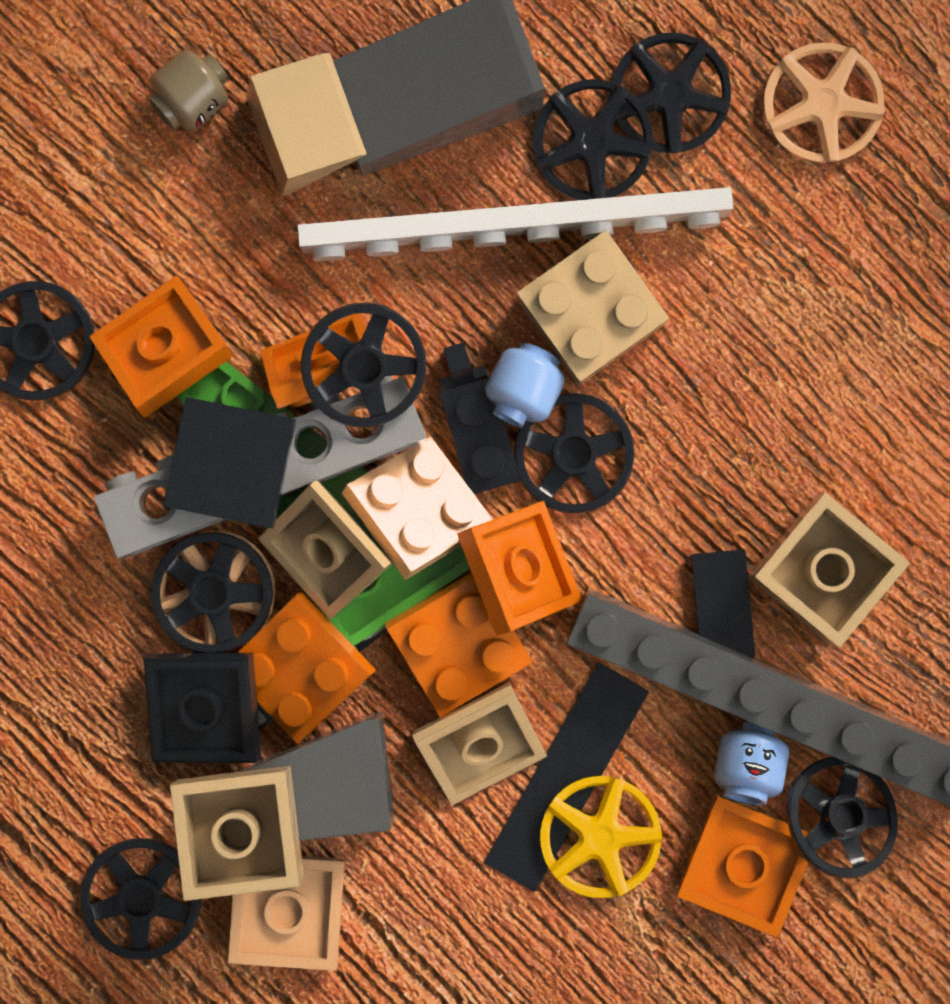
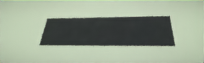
(577, 752)

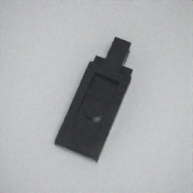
(475, 430)

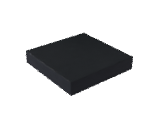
(229, 462)
(202, 707)

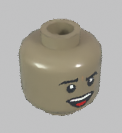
(188, 90)

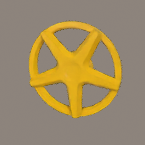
(600, 837)

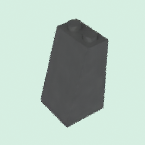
(440, 82)
(340, 780)

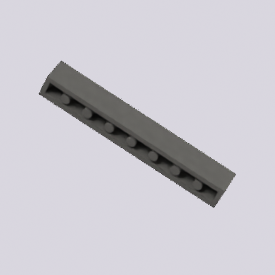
(763, 694)

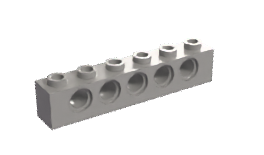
(136, 531)

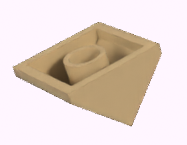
(304, 121)
(325, 549)
(479, 743)

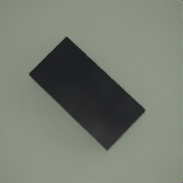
(723, 599)

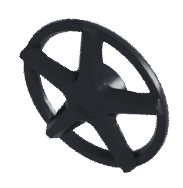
(672, 90)
(592, 139)
(37, 341)
(363, 364)
(575, 455)
(212, 592)
(842, 818)
(137, 900)

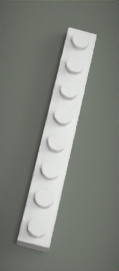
(538, 221)

